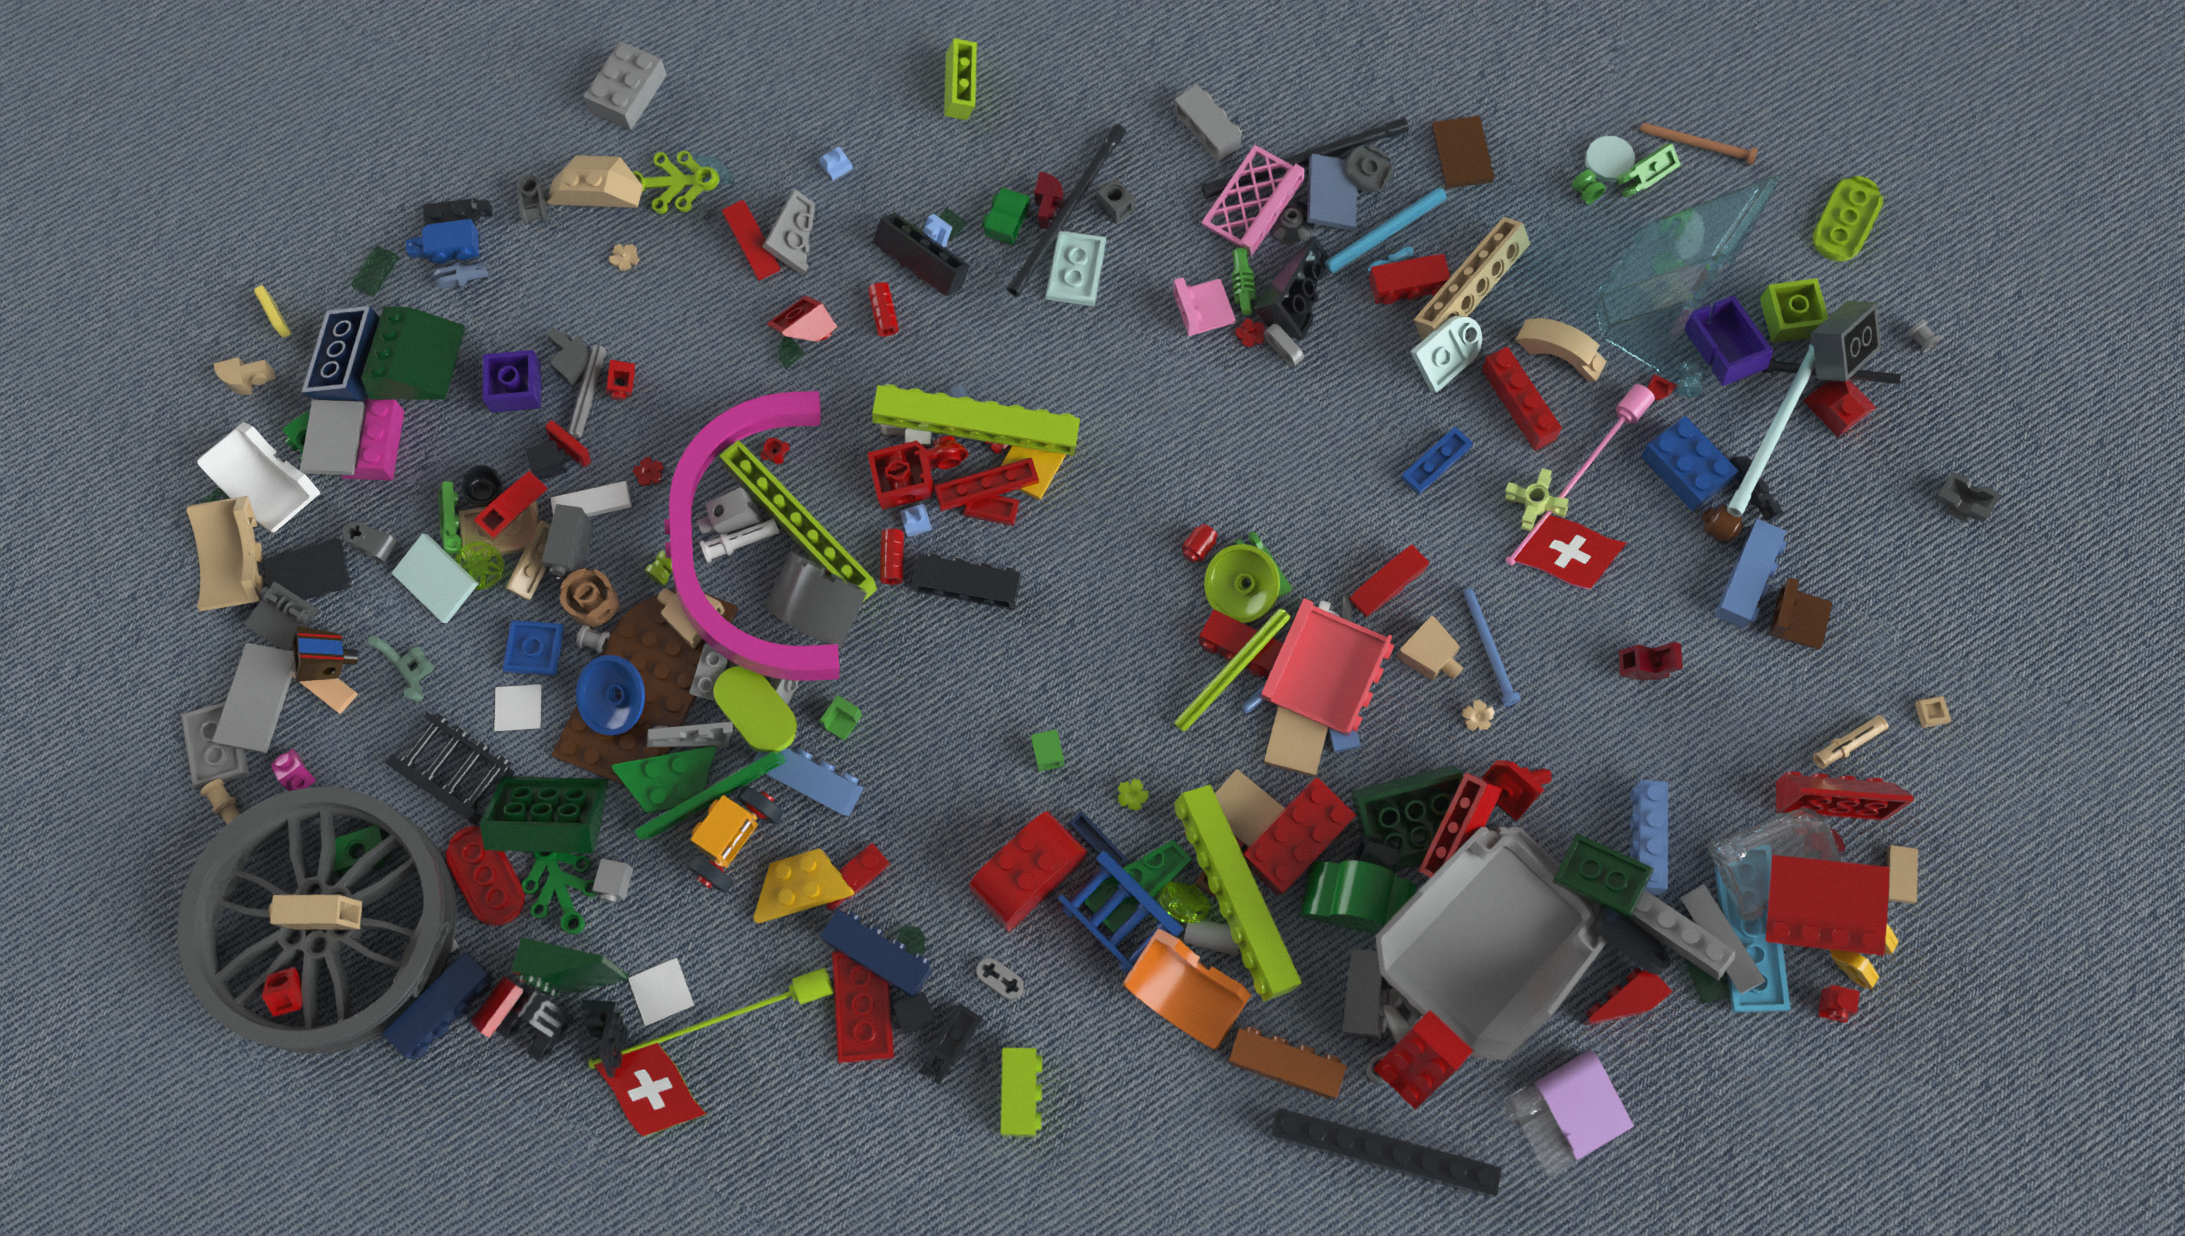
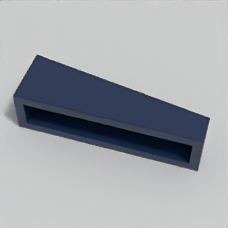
(1094, 837)

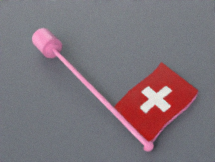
(1566, 547)

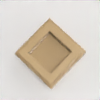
(1932, 712)

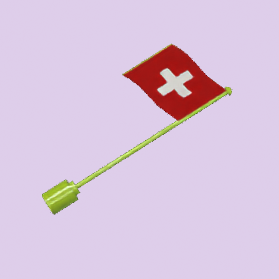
(651, 1083)

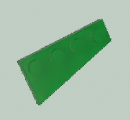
(1150, 872)

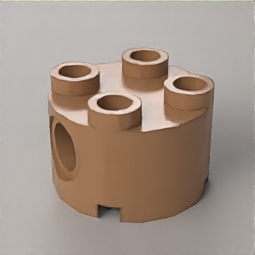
(589, 597)

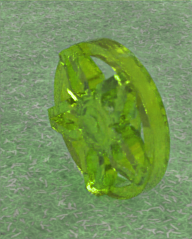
(480, 565)
(1184, 902)

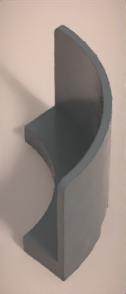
(814, 601)

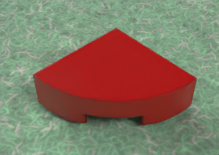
(1660, 387)

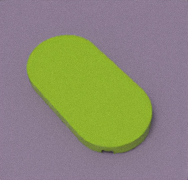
(1847, 218)
(755, 709)

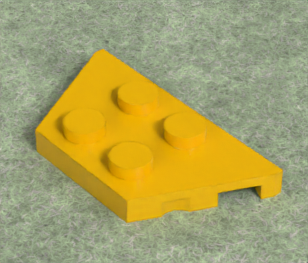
(800, 885)

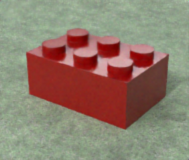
(1423, 1059)

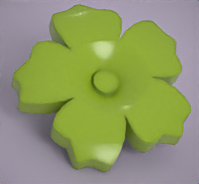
(1132, 794)

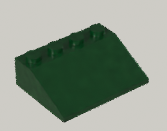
(412, 356)
(1407, 810)
(544, 814)
(562, 969)

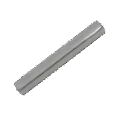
(586, 391)

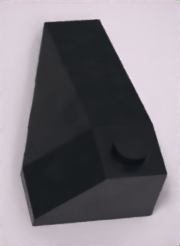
(1293, 292)

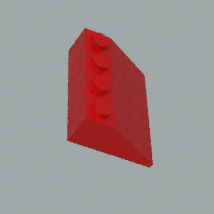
(1840, 796)
(1828, 904)

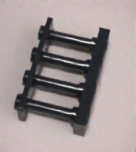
(447, 793)

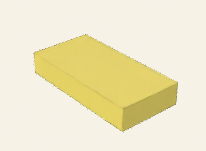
(272, 311)

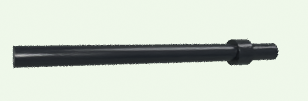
(1859, 375)

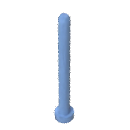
(1509, 696)

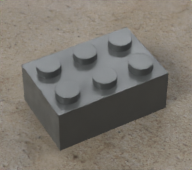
(1846, 340)

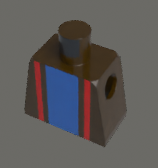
(319, 654)

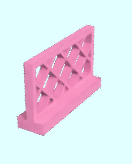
(1273, 205)

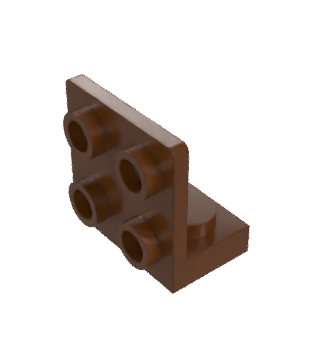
(1800, 616)

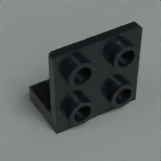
(606, 1023)

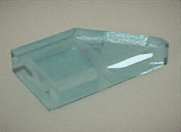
(713, 162)

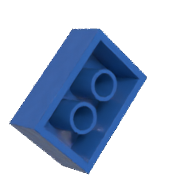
(1689, 463)

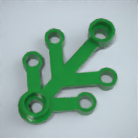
(557, 882)

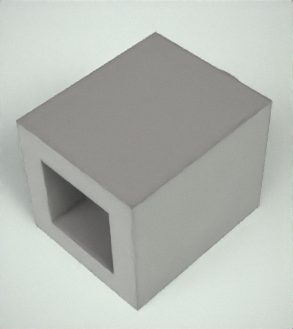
(612, 880)

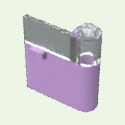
(1568, 1112)

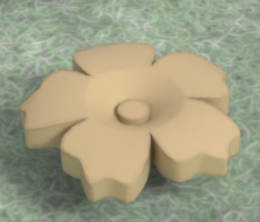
(624, 256)
(1478, 716)

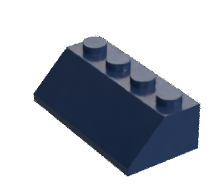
(341, 355)

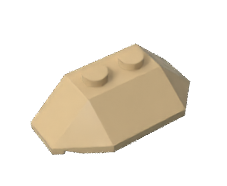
(596, 182)

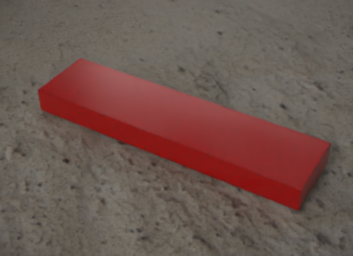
(986, 484)

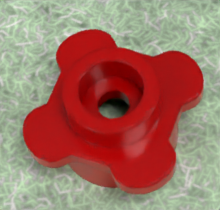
(771, 444)

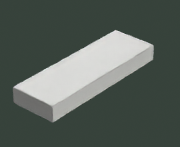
(597, 500)

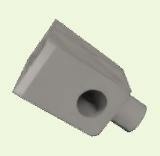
(731, 513)

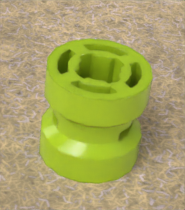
(660, 569)

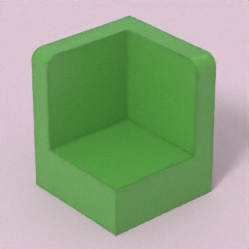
(841, 718)
(1047, 750)

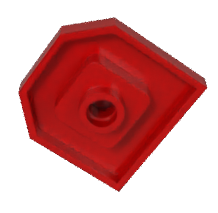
(1518, 785)

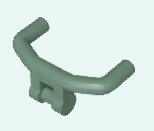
(403, 665)

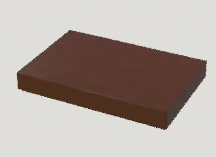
(1462, 152)

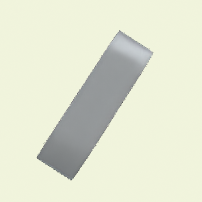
(1283, 345)
(1004, 973)

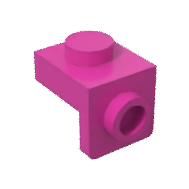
(292, 771)

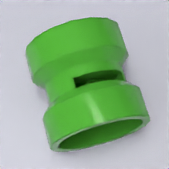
(1588, 186)

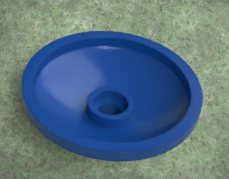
(600, 695)

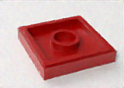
(496, 1006)

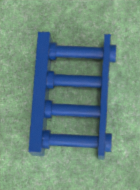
(1127, 887)

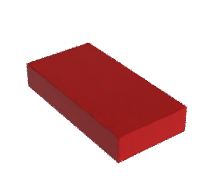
(571, 445)
(994, 509)

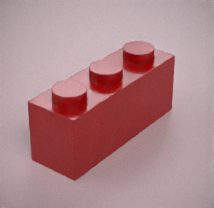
(1408, 278)
(1229, 636)

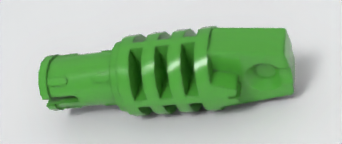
(1243, 281)

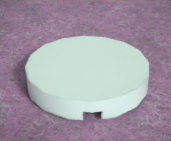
(1609, 158)

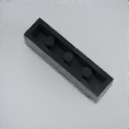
(920, 254)
(967, 581)

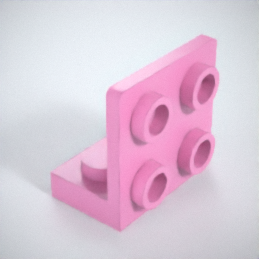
(1203, 306)

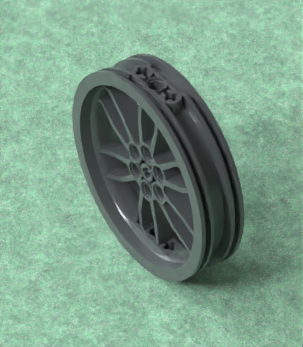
(217, 878)

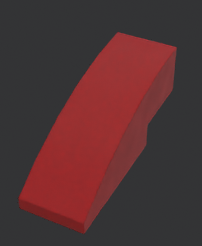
(750, 240)
(1389, 580)

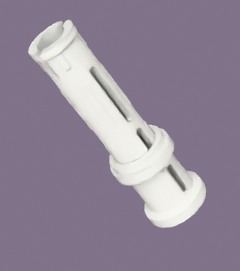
(727, 543)

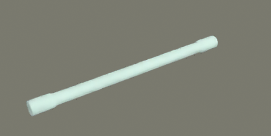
(1744, 492)

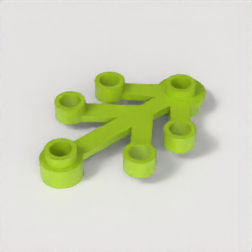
(678, 181)

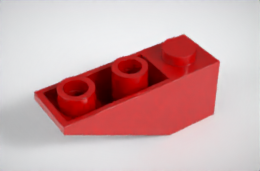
(509, 506)
(1637, 997)

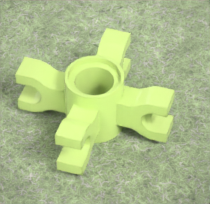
(1538, 490)

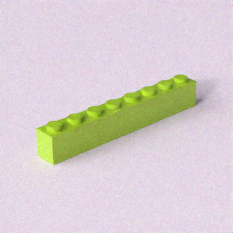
(975, 419)
(794, 517)
(1237, 893)

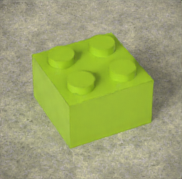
(1793, 309)

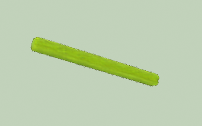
(1232, 669)

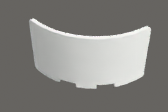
(247, 467)

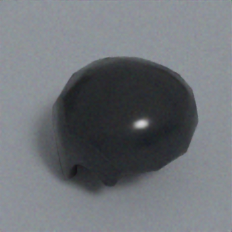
(481, 485)

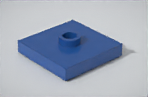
(533, 648)

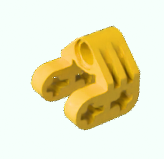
(1858, 967)

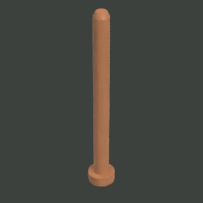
(1748, 155)

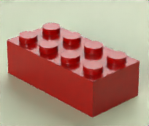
(1297, 836)

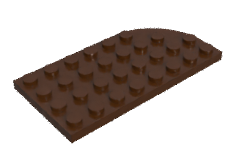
(667, 675)

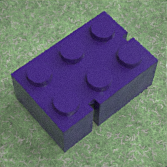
(1729, 340)

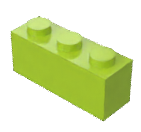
(960, 79)
(1020, 1092)

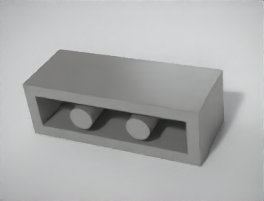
(1208, 122)

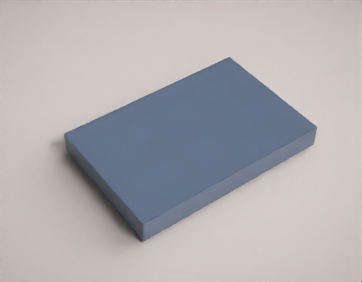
(1330, 194)

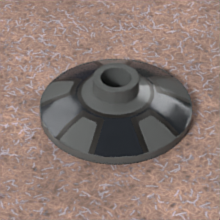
(1292, 230)

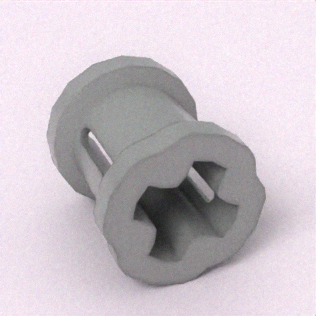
(1923, 335)
(592, 638)

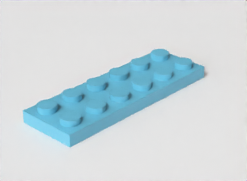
(1767, 956)

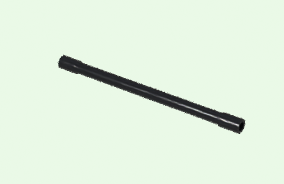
(1386, 131)
(1023, 275)

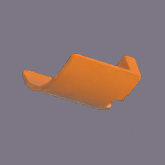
(1184, 991)

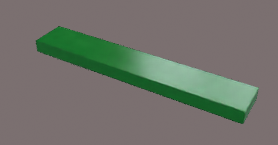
(709, 795)

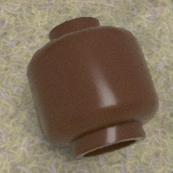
(1721, 524)

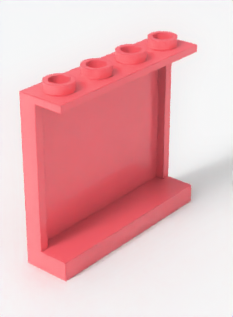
(1327, 669)

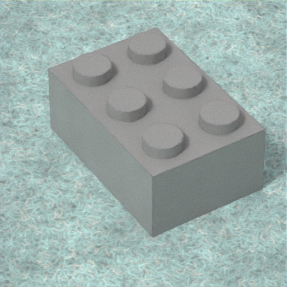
(625, 85)

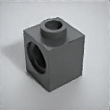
(1117, 209)

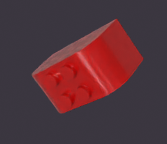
(1027, 870)

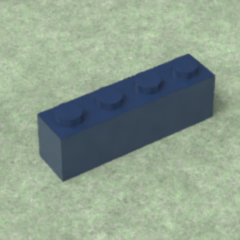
(876, 953)
(438, 1007)

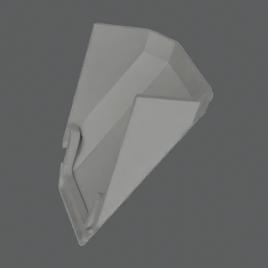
(1491, 942)

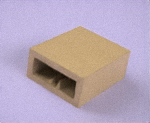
(315, 912)

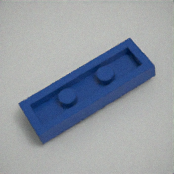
(1436, 460)

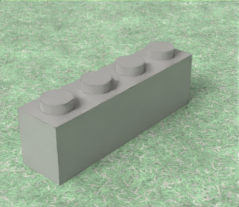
(1683, 936)

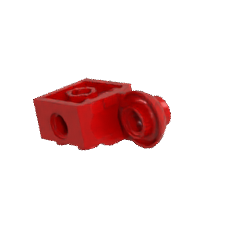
(904, 470)

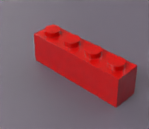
(1521, 398)
(1464, 817)

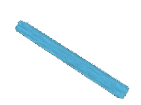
(1385, 230)

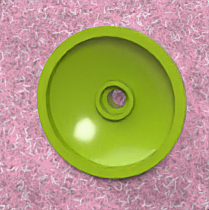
(1226, 582)

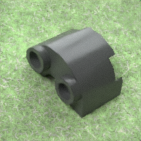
(1966, 500)

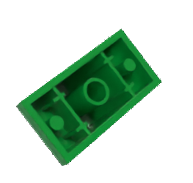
(1354, 895)

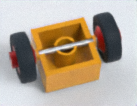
(726, 832)

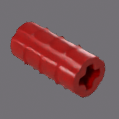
(883, 309)
(892, 556)

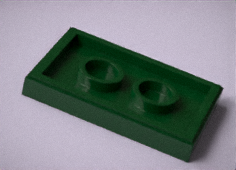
(1603, 875)

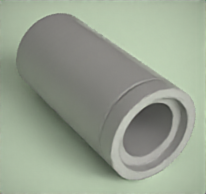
(1211, 936)

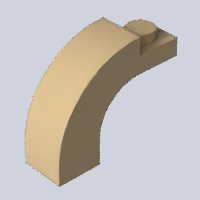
(1564, 341)

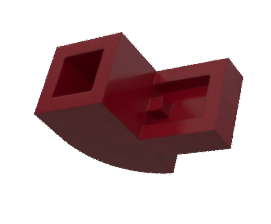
(1650, 663)

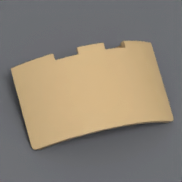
(226, 553)

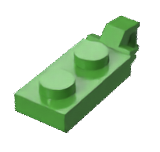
(448, 519)

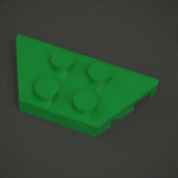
(667, 779)

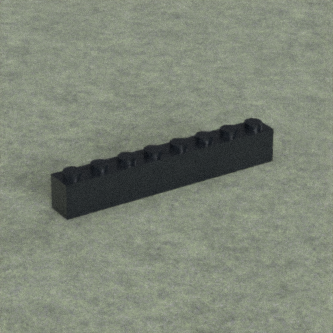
(1386, 1153)

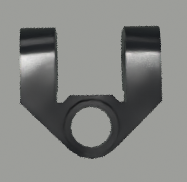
(541, 1014)

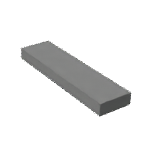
(1709, 917)

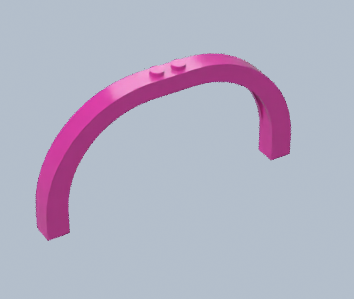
(749, 652)

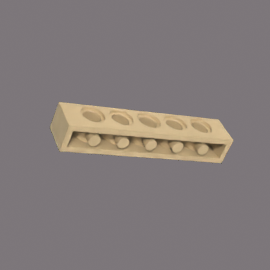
(1475, 276)

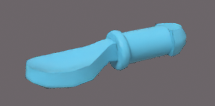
(1398, 256)

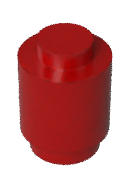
(1199, 543)

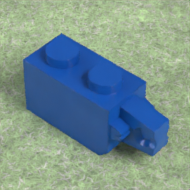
(445, 242)

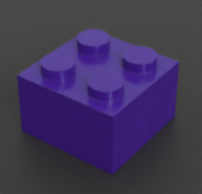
(512, 381)

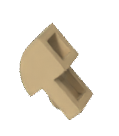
(240, 377)

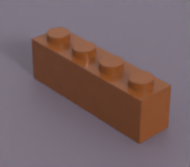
(1287, 1064)

